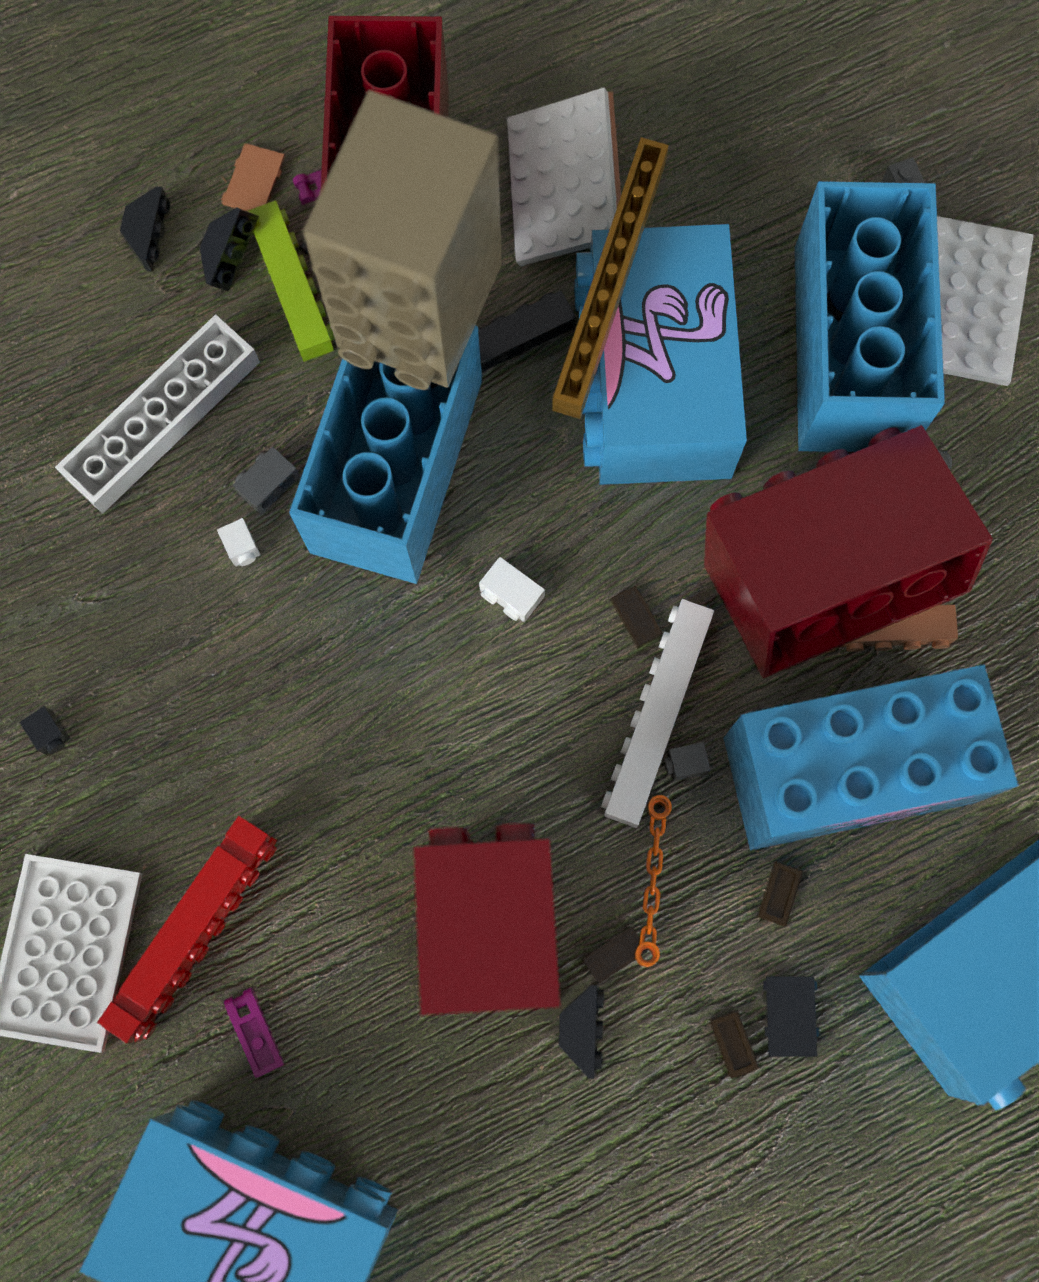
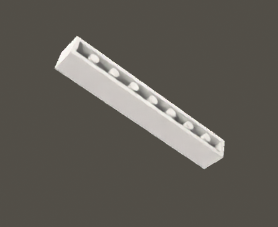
(658, 714)

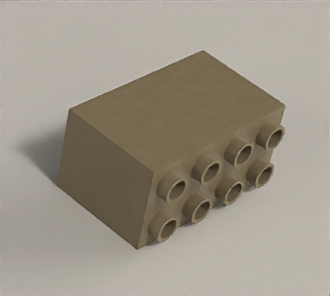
(407, 239)

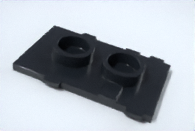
(791, 1016)

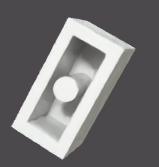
(511, 590)

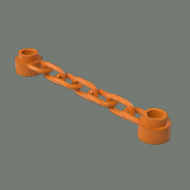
(651, 946)

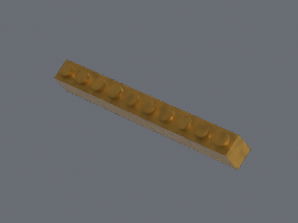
(610, 278)

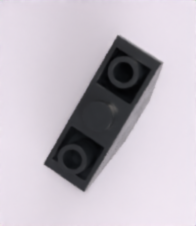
(144, 225)
(225, 246)
(581, 1030)

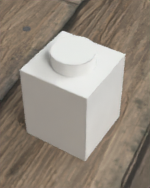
(239, 543)

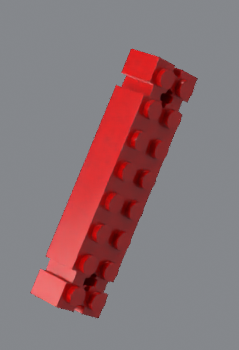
(187, 932)

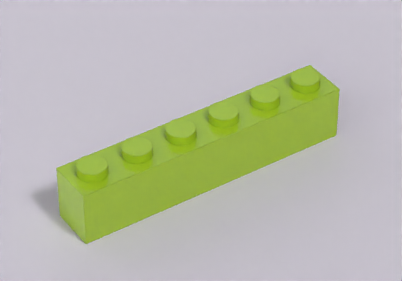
(291, 283)

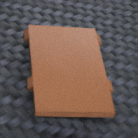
(253, 178)

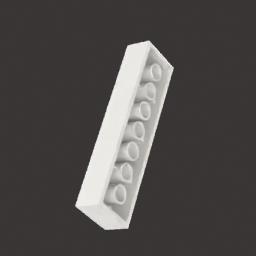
(158, 414)

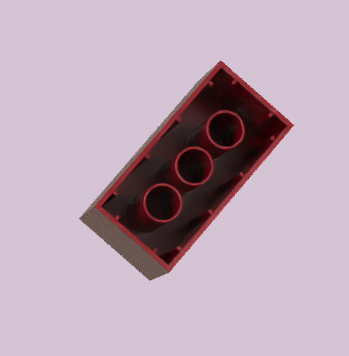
(384, 55)
(843, 548)
(485, 922)

